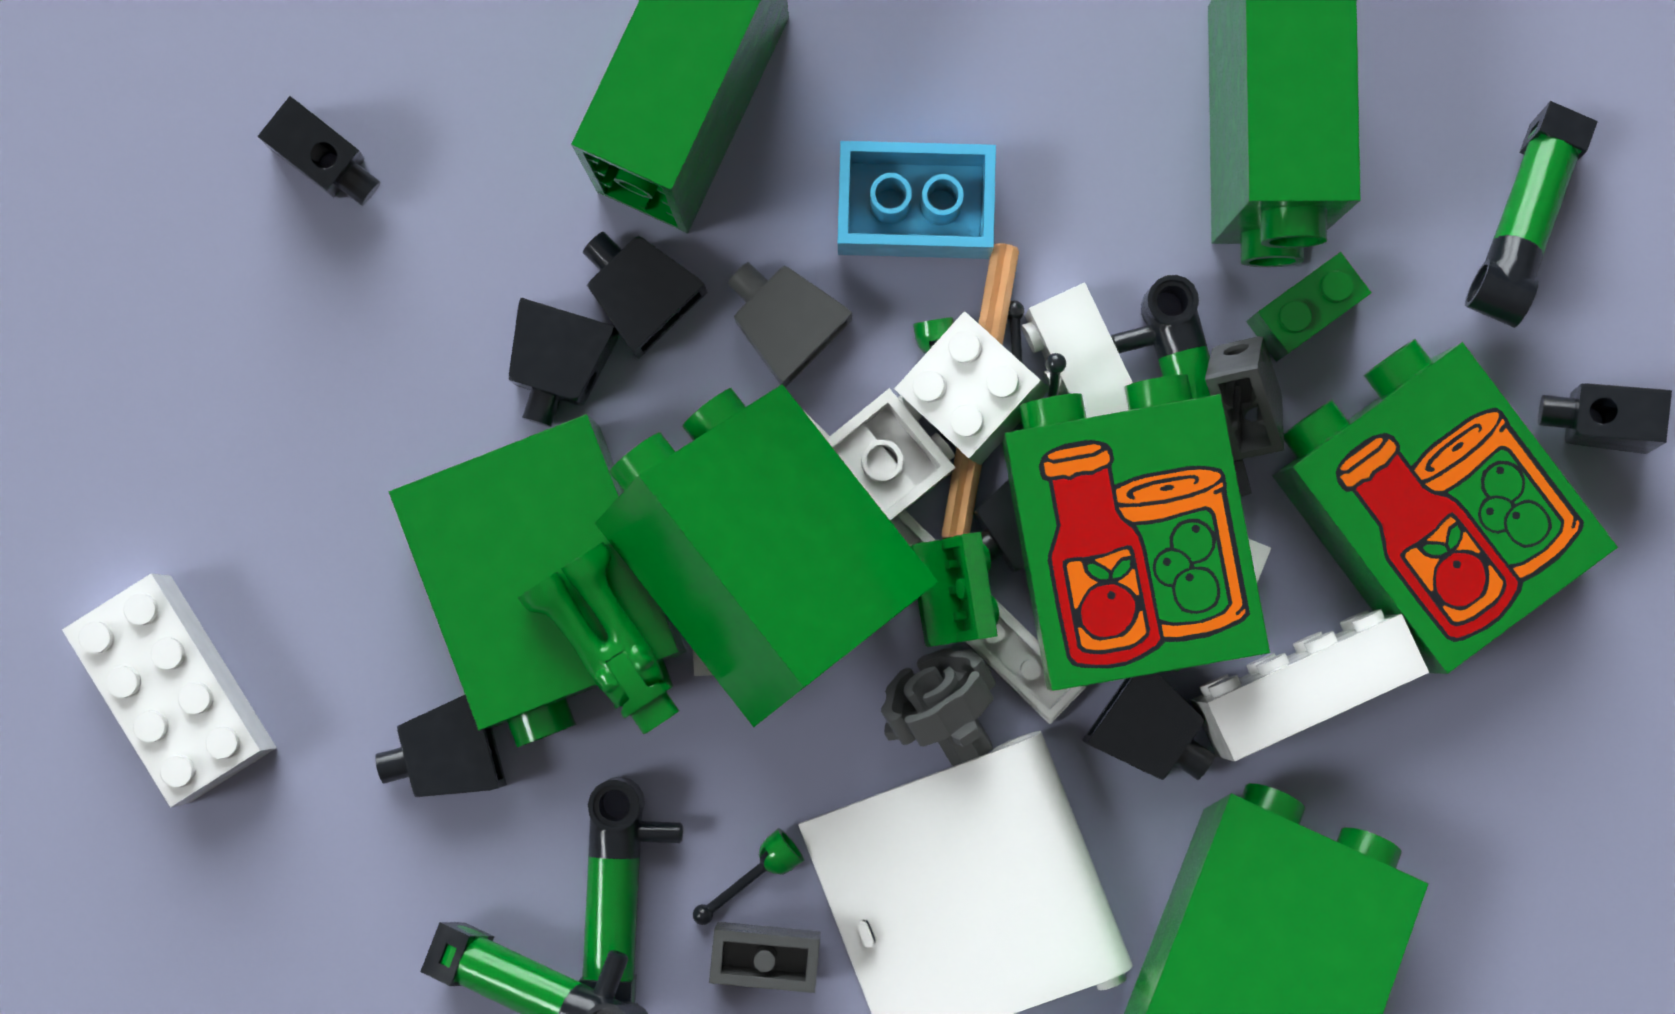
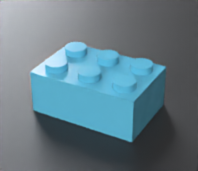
(916, 199)

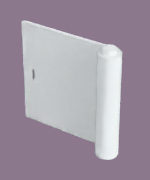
(968, 889)

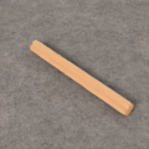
(993, 319)

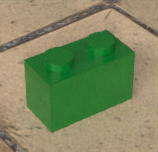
(1309, 306)

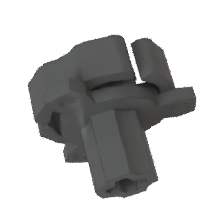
(941, 704)

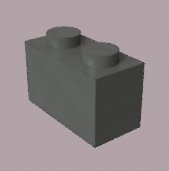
(764, 957)

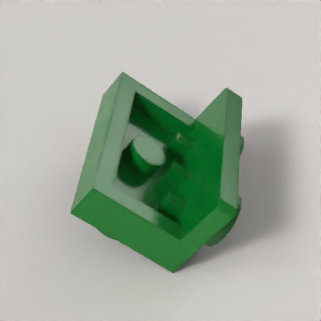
(961, 601)

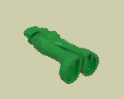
(625, 662)

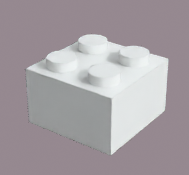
(971, 388)

